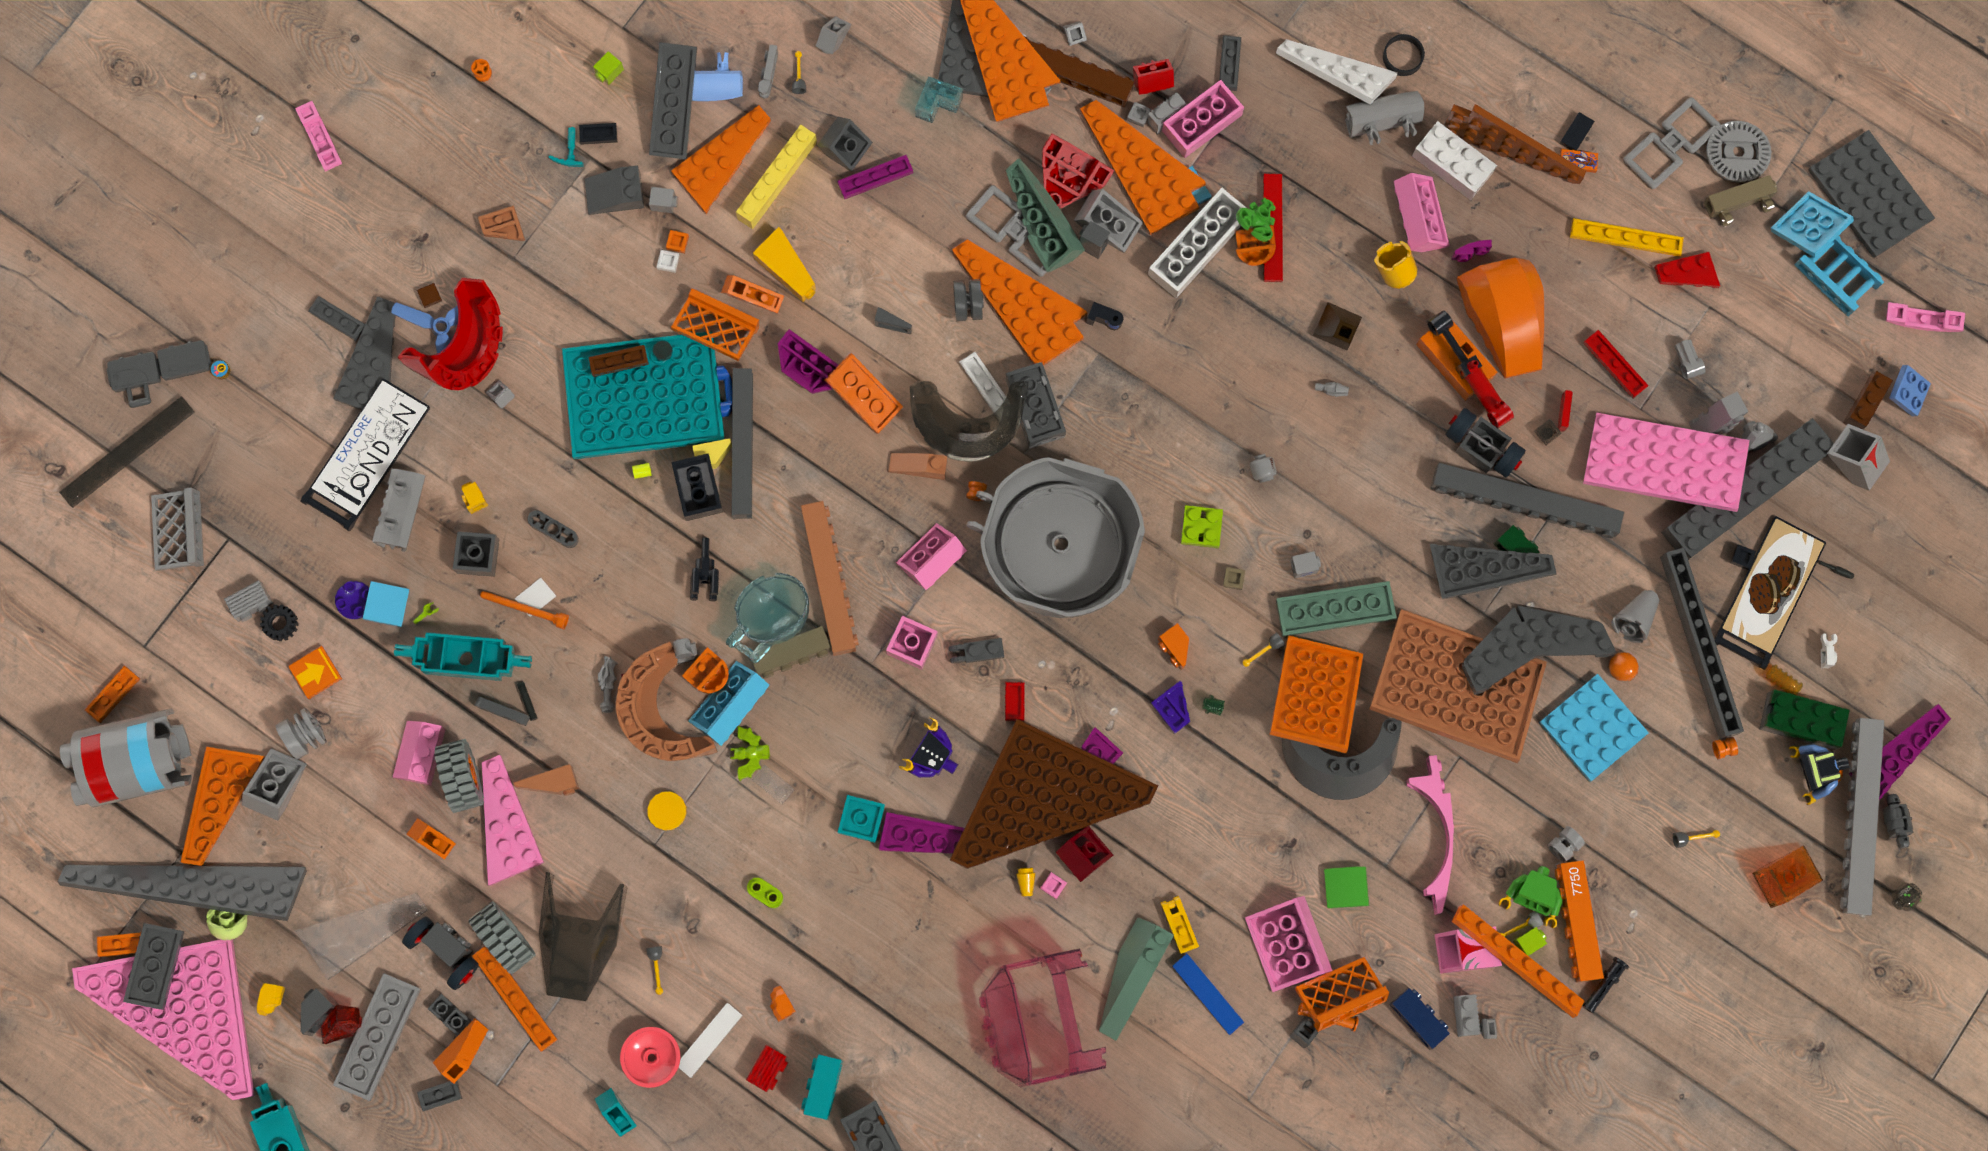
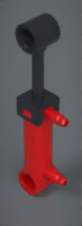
(1470, 369)

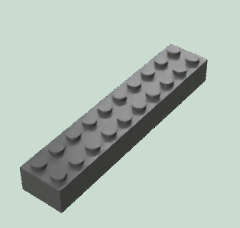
(1760, 482)

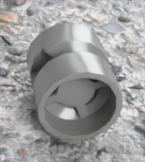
(1571, 839)

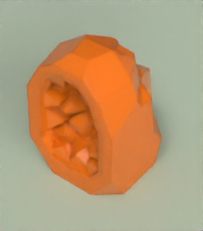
(781, 1004)

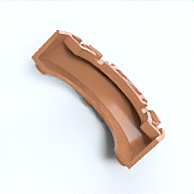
(640, 715)

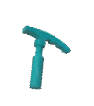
(571, 157)

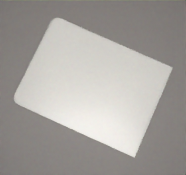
(536, 595)

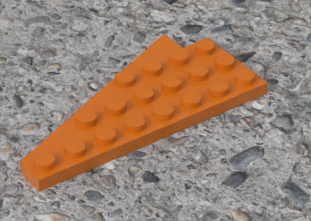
(1008, 62)
(1151, 176)
(1031, 312)

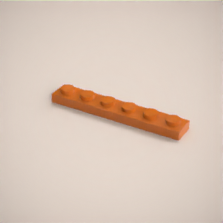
(516, 999)

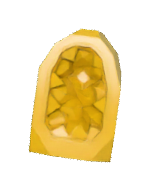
(269, 998)

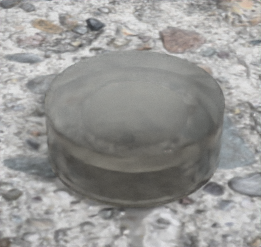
(662, 350)

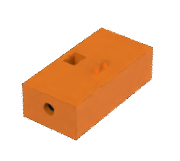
(1445, 360)

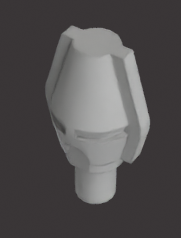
(1333, 389)

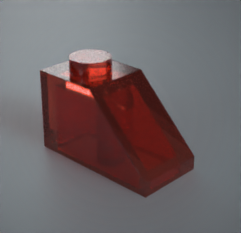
(341, 1023)

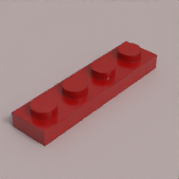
(1615, 364)

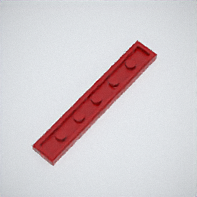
(1273, 191)

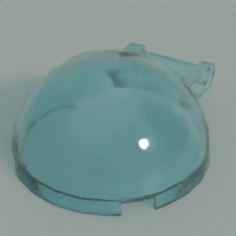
(769, 613)

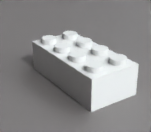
(1454, 160)

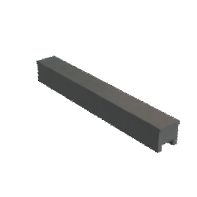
(742, 443)

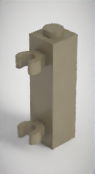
(1741, 196)

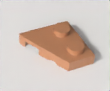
(502, 224)

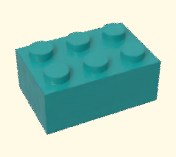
(822, 1087)

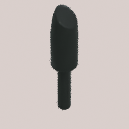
(1838, 570)

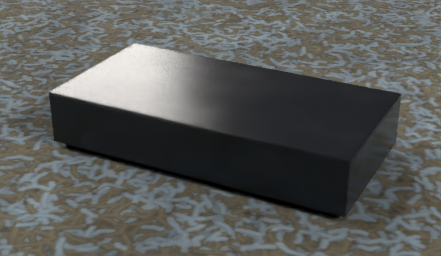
(1577, 132)
(598, 133)

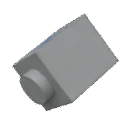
(663, 200)
(1305, 564)

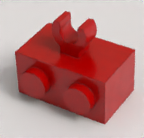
(1153, 76)

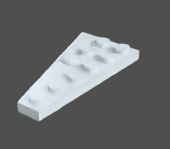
(1350, 75)

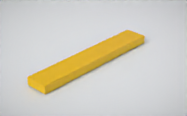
(1626, 237)

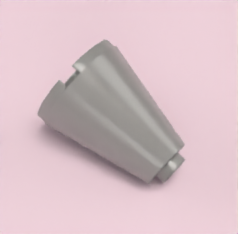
(1637, 617)

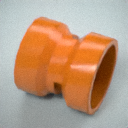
(1725, 747)

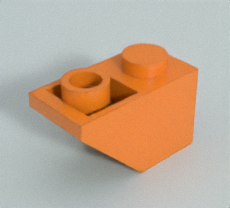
(1176, 644)

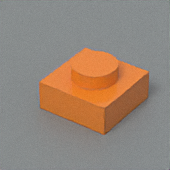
(677, 241)

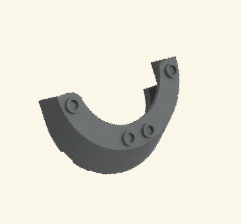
(1344, 776)

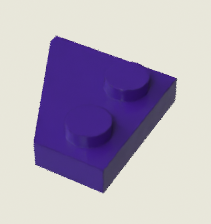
(1173, 708)

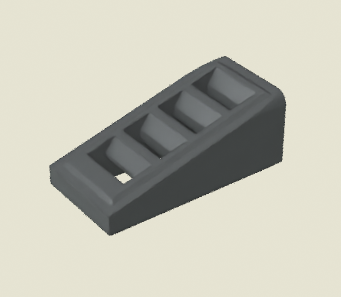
(889, 321)
(1307, 1037)

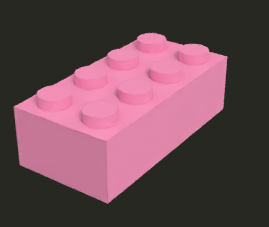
(1202, 118)

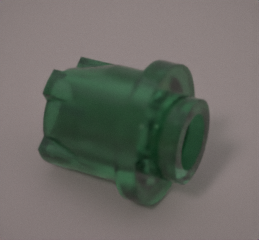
(1213, 705)

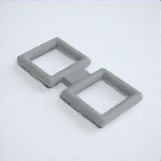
(1671, 143)
(1014, 227)

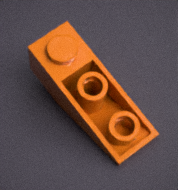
(460, 1053)

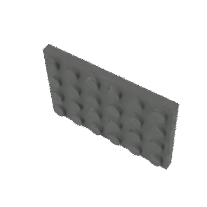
(1873, 191)

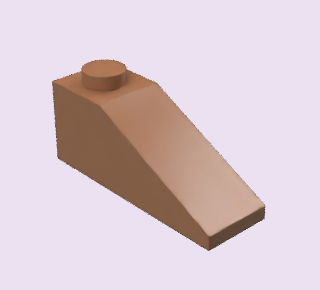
(919, 465)
(556, 781)

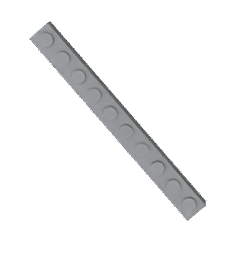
(1863, 816)

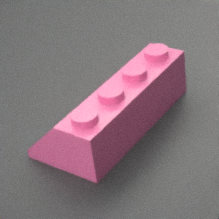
(1421, 213)

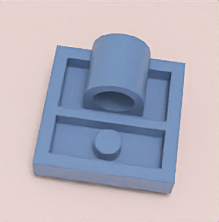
(1909, 390)

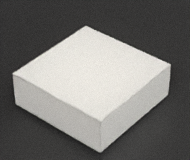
(668, 261)

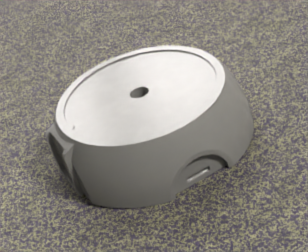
(1070, 503)

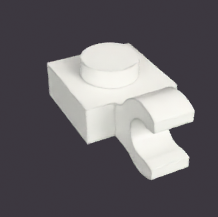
(1828, 656)

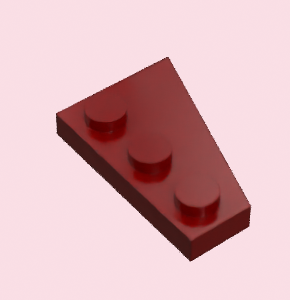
(1691, 270)

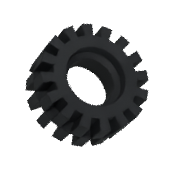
(271, 614)

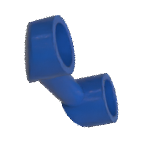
(723, 374)

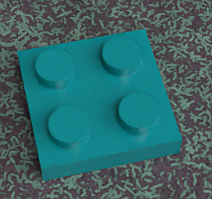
(861, 818)

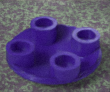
(351, 599)

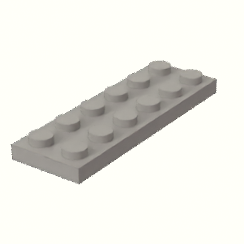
(377, 1037)

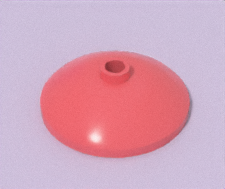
(637, 1050)

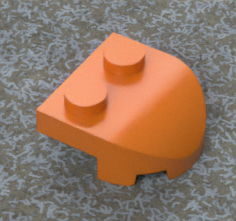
(1252, 250)
(707, 673)

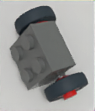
(447, 946)

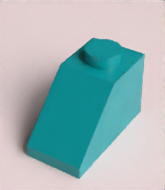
(615, 1112)

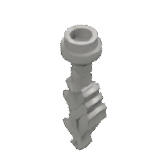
(606, 680)

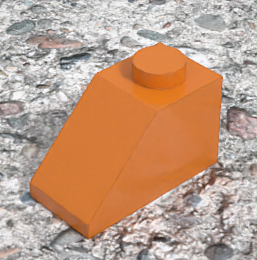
(431, 838)

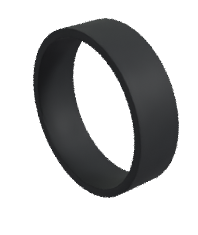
(1409, 38)

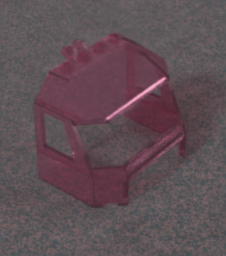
(1007, 1028)

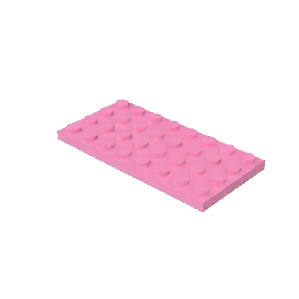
(1666, 462)

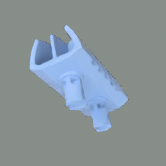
(718, 84)

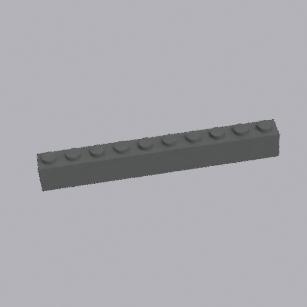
(1527, 500)
(1701, 643)

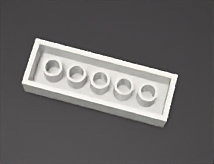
(1197, 244)

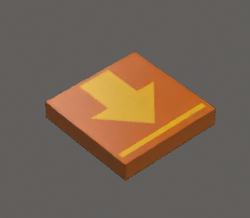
(315, 672)

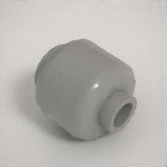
(1263, 468)

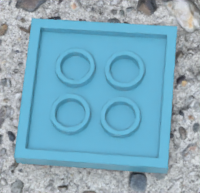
(1812, 224)

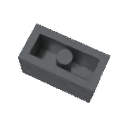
(1094, 239)

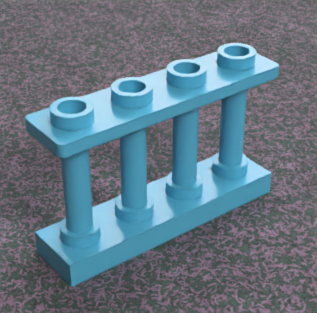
(1832, 290)

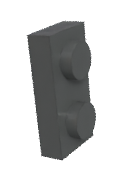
(439, 1095)

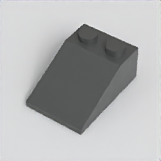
(614, 191)

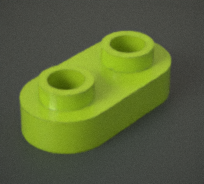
(765, 892)

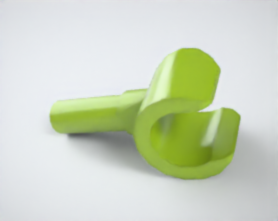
(426, 611)

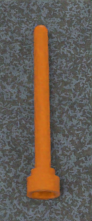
(559, 620)

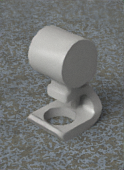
(685, 649)

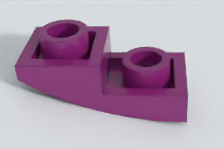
(1466, 252)

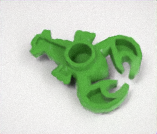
(1257, 218)

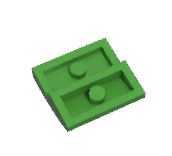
(1346, 887)

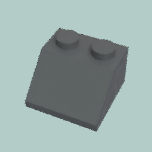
(845, 143)
(315, 1010)

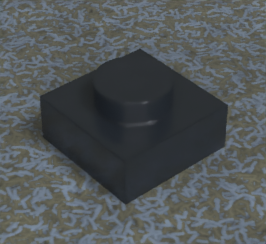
(1743, 557)

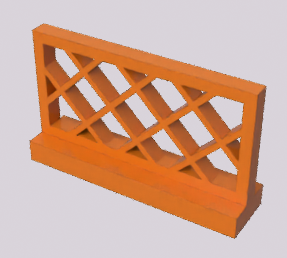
(720, 310)
(1353, 1005)

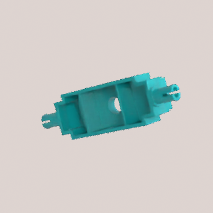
(445, 655)
(276, 1126)

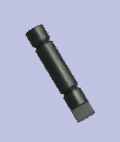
(527, 701)

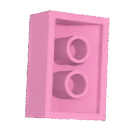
(931, 556)
(417, 753)

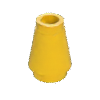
(1026, 881)

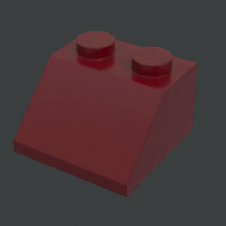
(1084, 853)

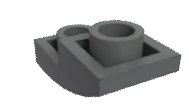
(449, 1014)

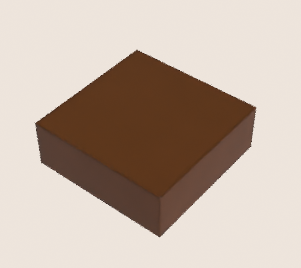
(429, 295)

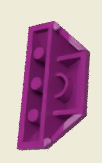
(804, 363)

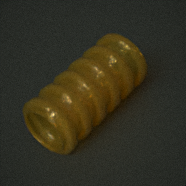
(1782, 679)

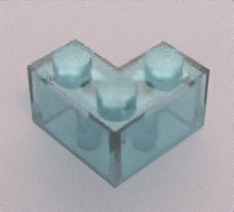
(936, 95)

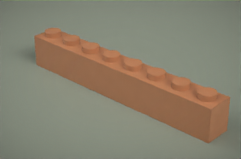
(828, 578)

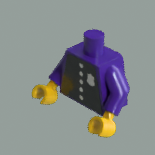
(932, 754)

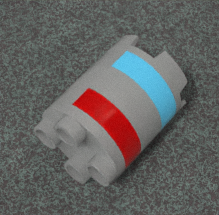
(126, 759)

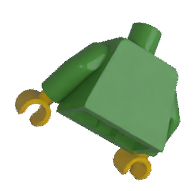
(1536, 893)

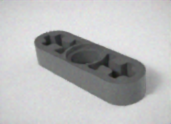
(567, 531)
(502, 711)

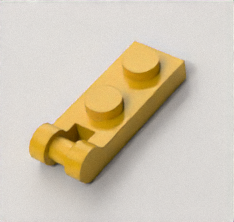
(1179, 925)

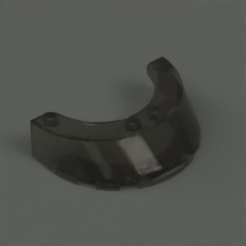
(961, 436)

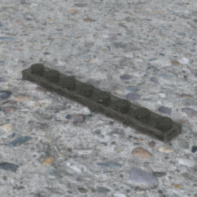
(127, 452)

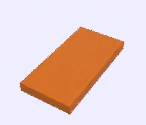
(863, 393)

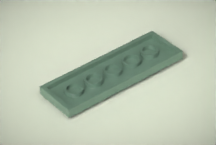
(1336, 608)

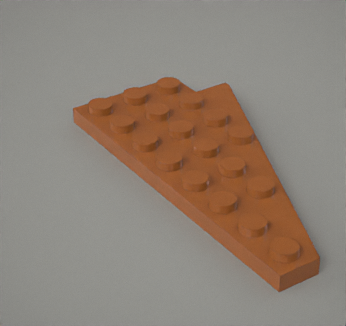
(1498, 136)

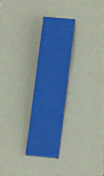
(1208, 994)

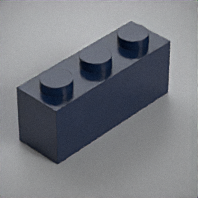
(1420, 1018)

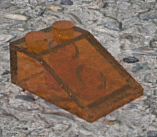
(1787, 877)

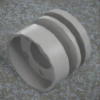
(301, 733)

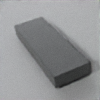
(1230, 61)
(337, 318)

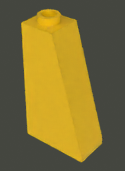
(784, 264)

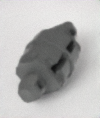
(1898, 821)

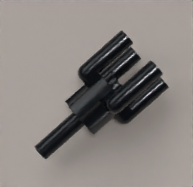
(704, 573)

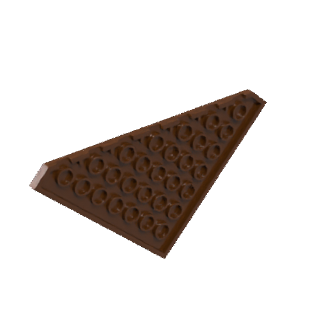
(1044, 792)

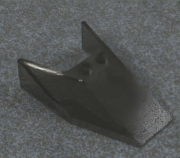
(575, 947)

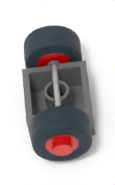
(1484, 444)

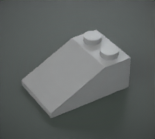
(1110, 215)
(273, 784)

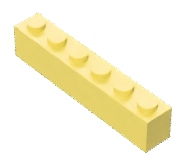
(776, 177)

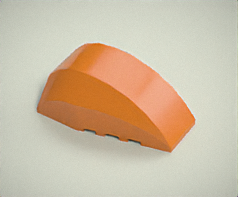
(1508, 312)

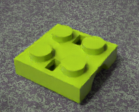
(1206, 527)

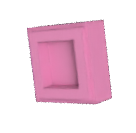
(1053, 885)

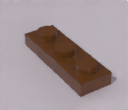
(618, 360)

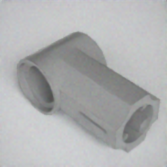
(1690, 363)

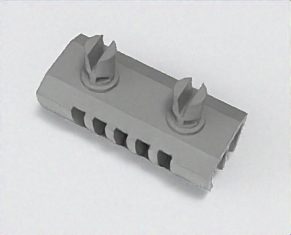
(1385, 114)
(399, 509)

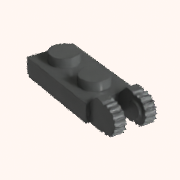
(978, 651)

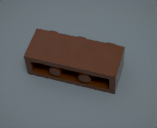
(1868, 400)

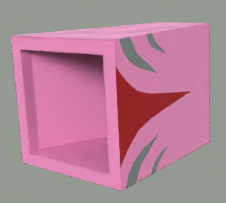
(1462, 953)

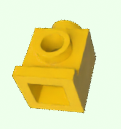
(473, 497)

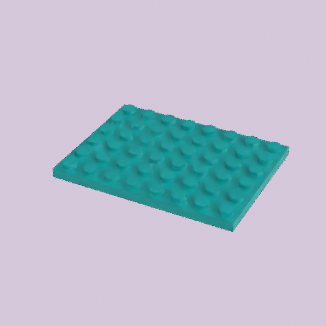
(643, 406)

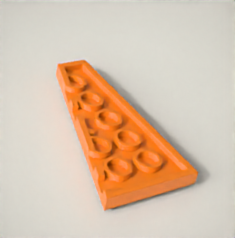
(715, 163)
(218, 793)

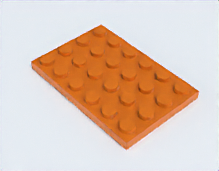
(1316, 694)

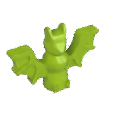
(753, 752)

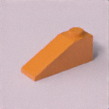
(752, 293)

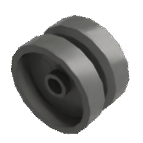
(968, 300)

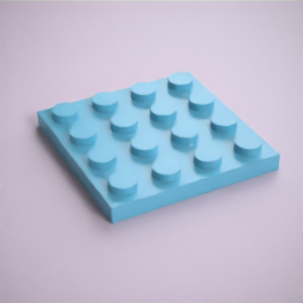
(1593, 728)

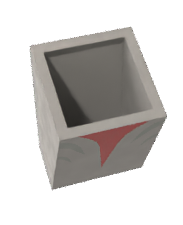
(1859, 456)

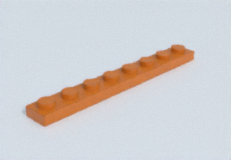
(1518, 961)

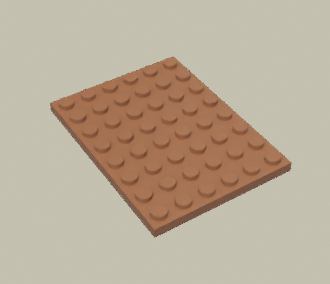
(1428, 689)

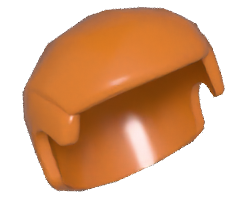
(1623, 666)

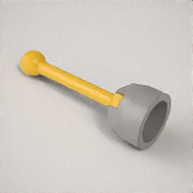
(1532, 920)

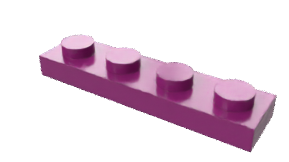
(875, 177)

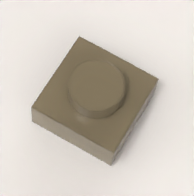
(1233, 578)

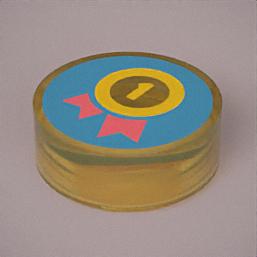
(220, 369)

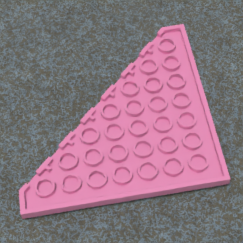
(201, 1015)

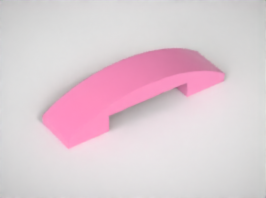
(319, 136)
(1924, 319)

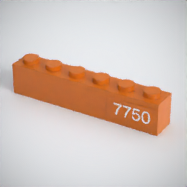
(1579, 921)

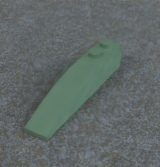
(1047, 226)
(1132, 972)

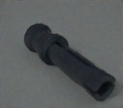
(1611, 977)

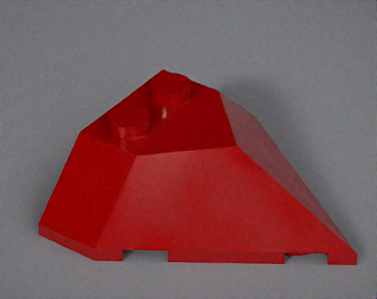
(1071, 171)

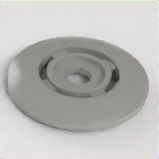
(1740, 135)

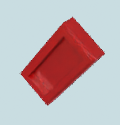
(1565, 409)
(1014, 701)

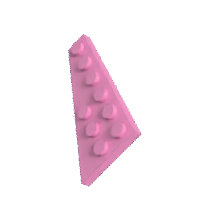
(508, 834)

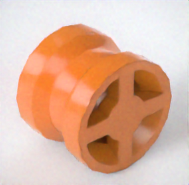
(479, 66)
(974, 487)

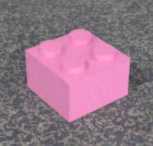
(912, 642)

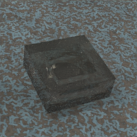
(1548, 432)

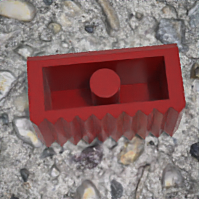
(767, 1068)

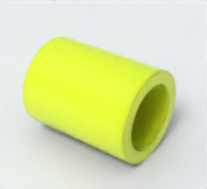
(642, 470)

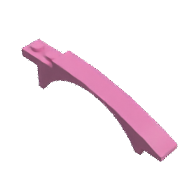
(1431, 788)

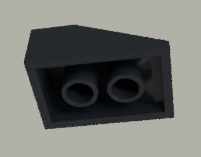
(697, 487)

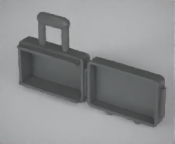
(146, 368)

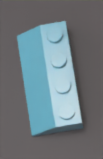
(726, 708)

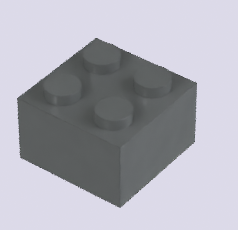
(476, 554)

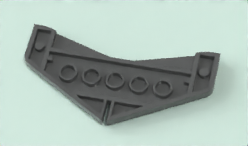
(1538, 635)

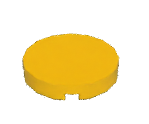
(667, 811)

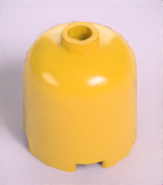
(1396, 264)

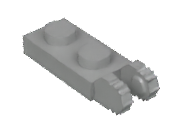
(767, 73)

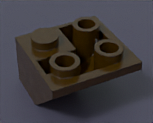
(1337, 326)

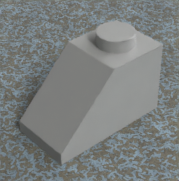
(832, 35)

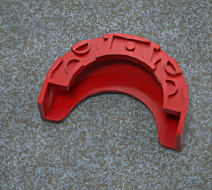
(474, 345)

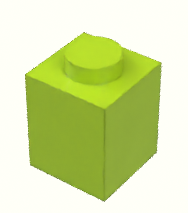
(608, 68)
(1531, 941)

